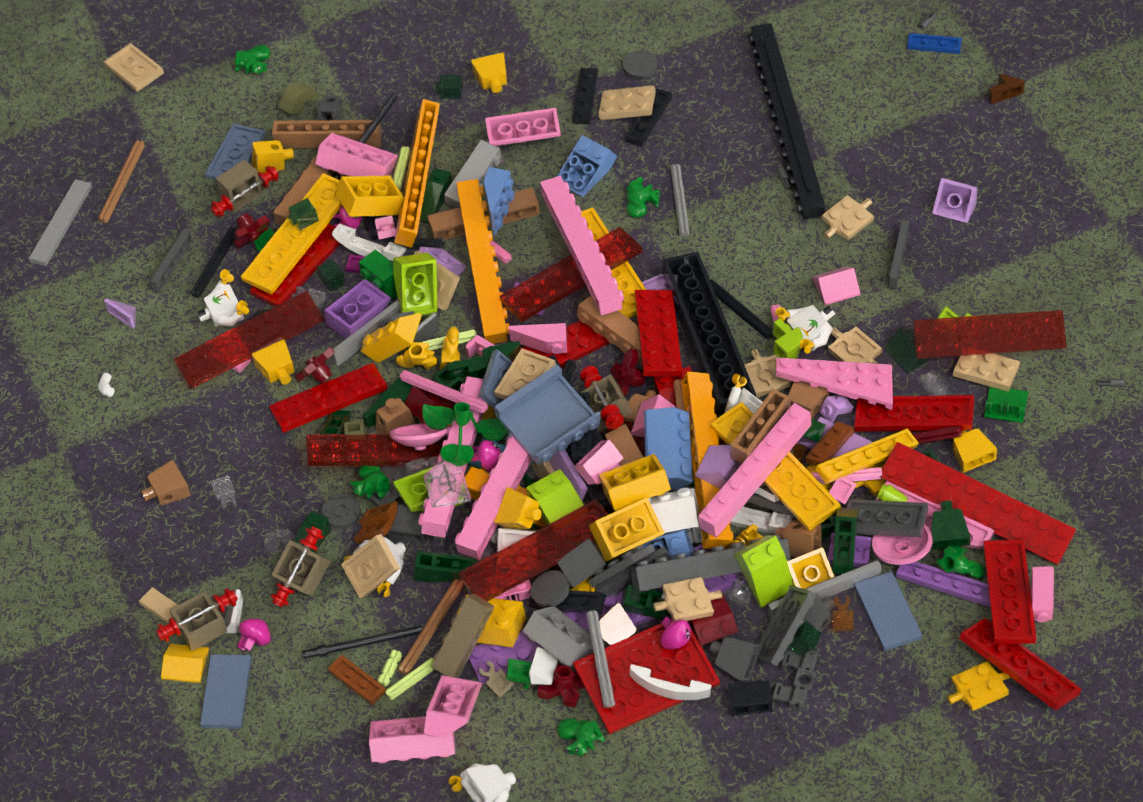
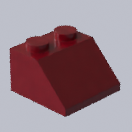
(419, 397)
(716, 626)

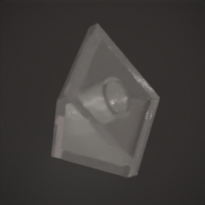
(446, 485)

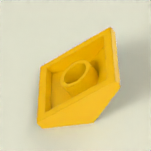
(810, 569)
(184, 664)

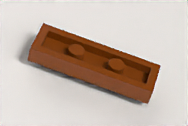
(830, 443)
(357, 680)

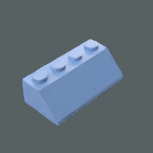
(669, 439)

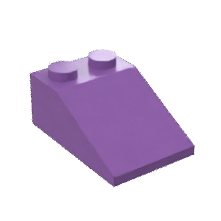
(356, 308)

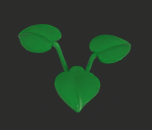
(439, 417)

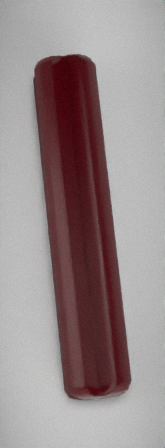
(938, 435)

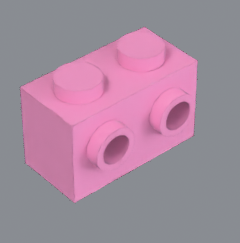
(598, 460)

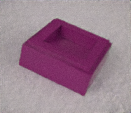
(353, 263)

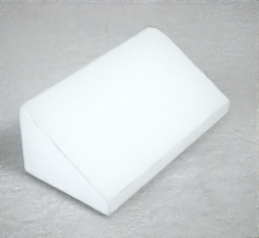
(233, 614)
(543, 667)

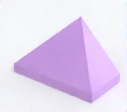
(121, 311)

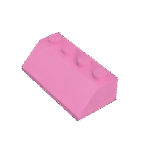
(523, 127)
(354, 157)
(451, 705)
(405, 740)

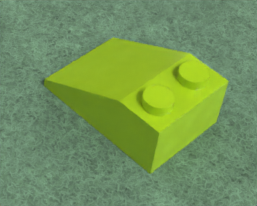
(416, 283)
(414, 490)
(555, 496)
(765, 569)

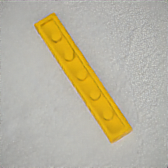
(864, 456)

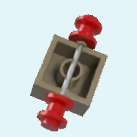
(241, 186)
(605, 398)
(300, 567)
(198, 619)

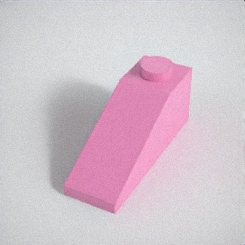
(542, 337)
(1042, 593)

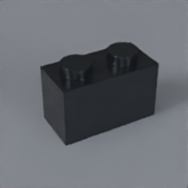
(750, 698)

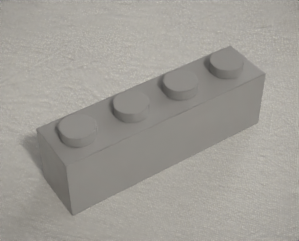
(476, 167)

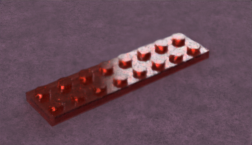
(565, 277)
(989, 334)
(251, 336)
(364, 450)
(532, 554)

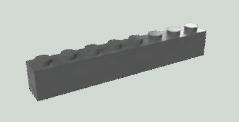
(700, 564)

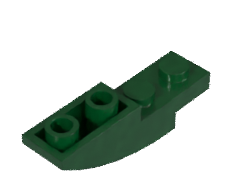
(477, 366)

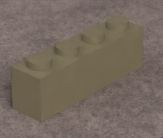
(462, 636)

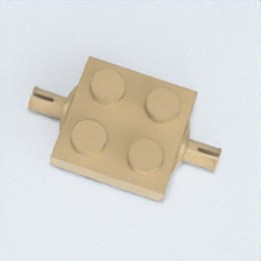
(847, 217)
(854, 347)
(763, 374)
(687, 599)

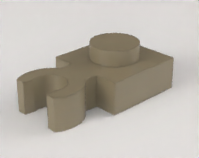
(497, 681)

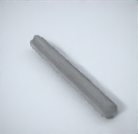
(680, 200)
(600, 659)

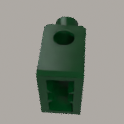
(949, 527)

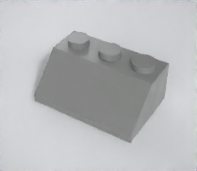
(559, 635)

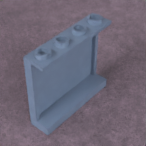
(546, 415)

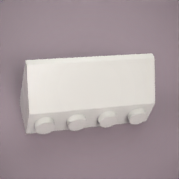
(676, 509)

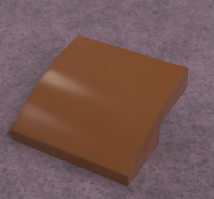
(376, 521)

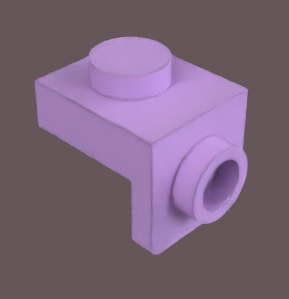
(834, 406)

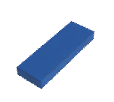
(934, 43)

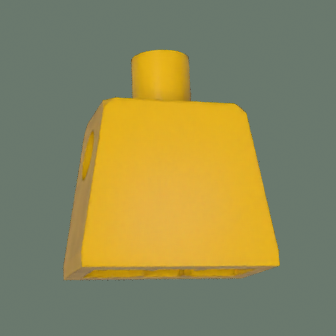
(490, 71)
(271, 154)
(274, 362)
(973, 450)
(517, 511)

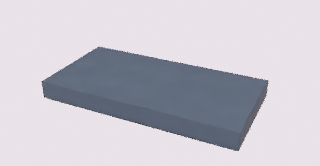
(234, 149)
(888, 611)
(226, 691)

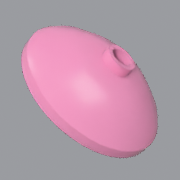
(417, 435)
(900, 549)

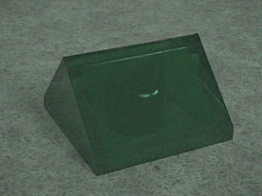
(903, 350)

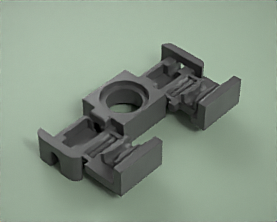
(799, 691)

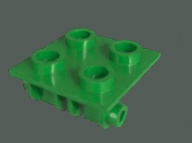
(1006, 405)

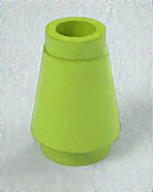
(889, 493)

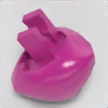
(350, 221)
(487, 454)
(253, 632)
(676, 633)

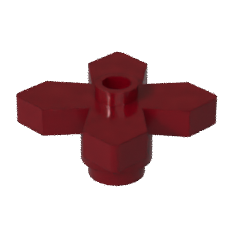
(249, 229)
(317, 367)
(627, 373)
(564, 684)

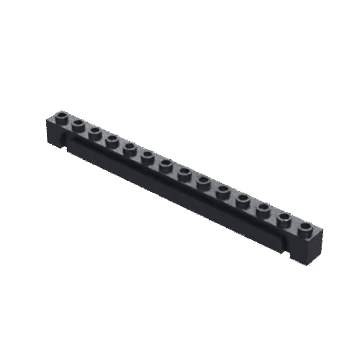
(787, 121)

